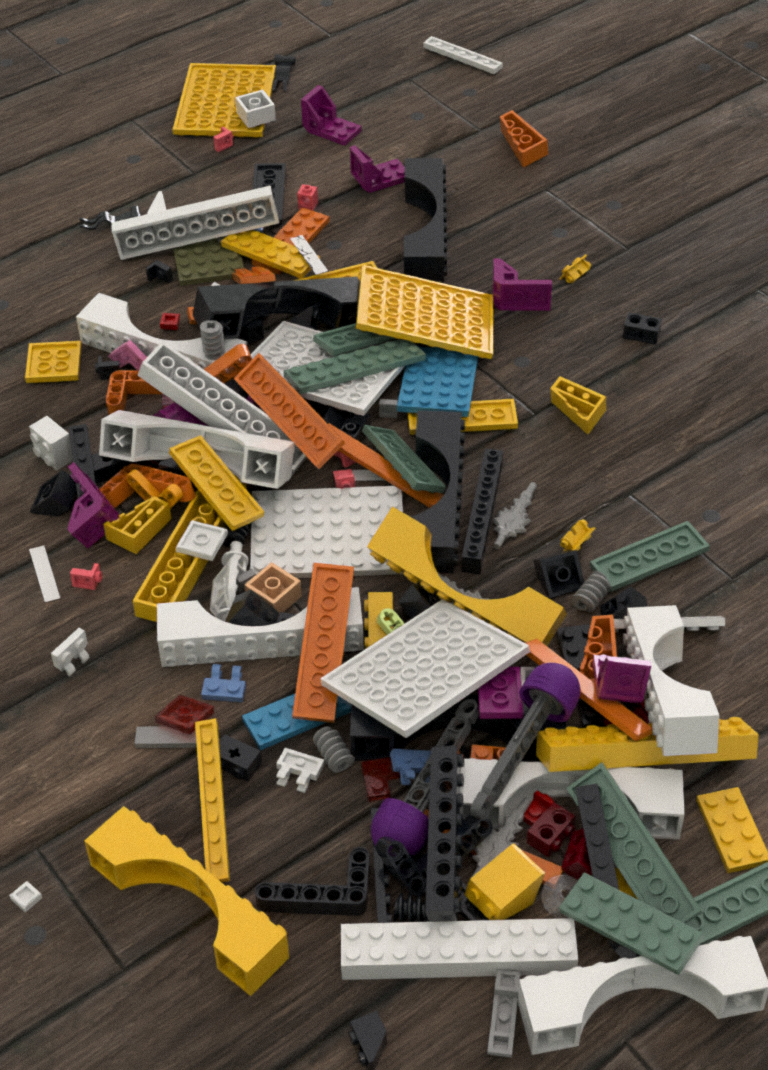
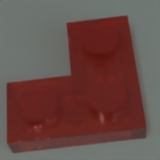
(375, 776)

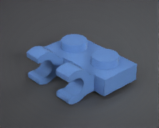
(223, 689)
(408, 763)

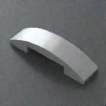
(504, 1013)

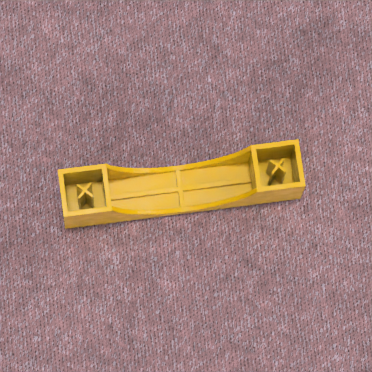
(407, 549)
(133, 854)

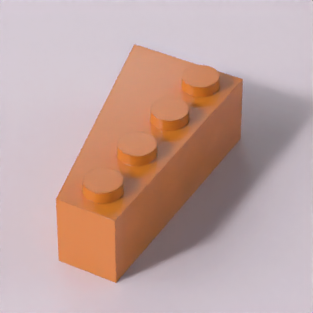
(523, 138)
(600, 642)

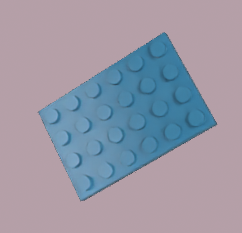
(438, 382)

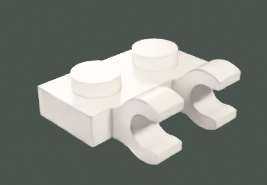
(70, 648)
(300, 764)

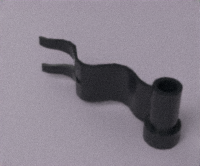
(282, 70)
(105, 216)

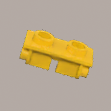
(570, 272)
(582, 534)

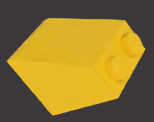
(505, 884)

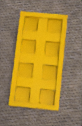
(733, 829)

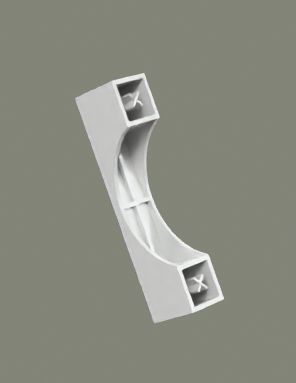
(107, 326)
(146, 437)
(194, 636)
(679, 714)
(652, 792)
(719, 976)

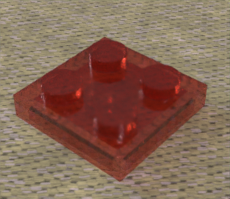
(183, 714)

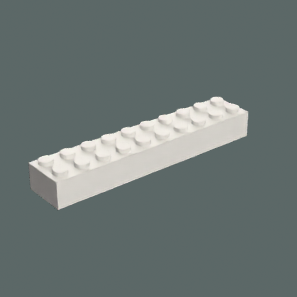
(195, 222)
(208, 397)
(457, 948)

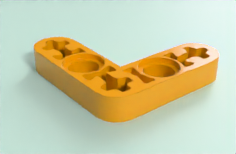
(146, 490)

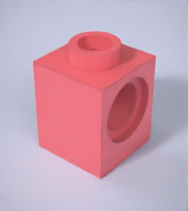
(307, 197)

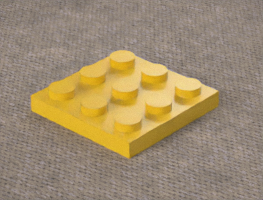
(53, 361)

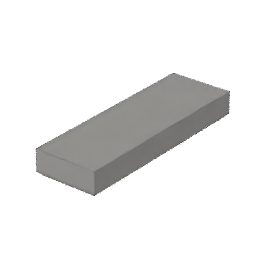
(163, 738)

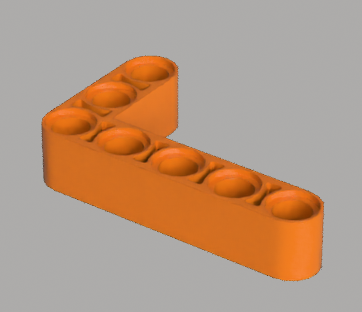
(230, 363)
(123, 383)
(118, 488)

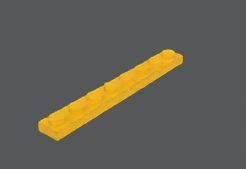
(212, 799)

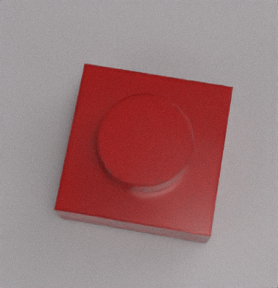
(170, 321)

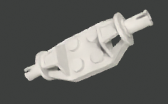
(224, 584)

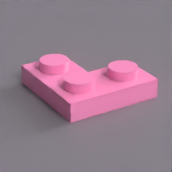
(127, 354)

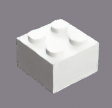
(255, 108)
(51, 443)

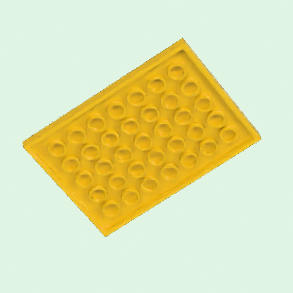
(210, 98)
(425, 312)

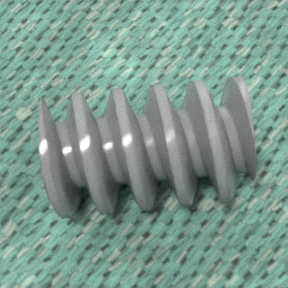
(212, 339)
(591, 592)
(333, 749)

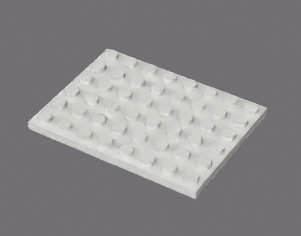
(294, 346)
(321, 528)
(424, 667)

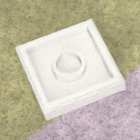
(201, 540)

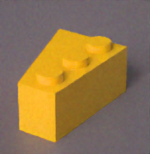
(578, 403)
(138, 526)
(374, 605)

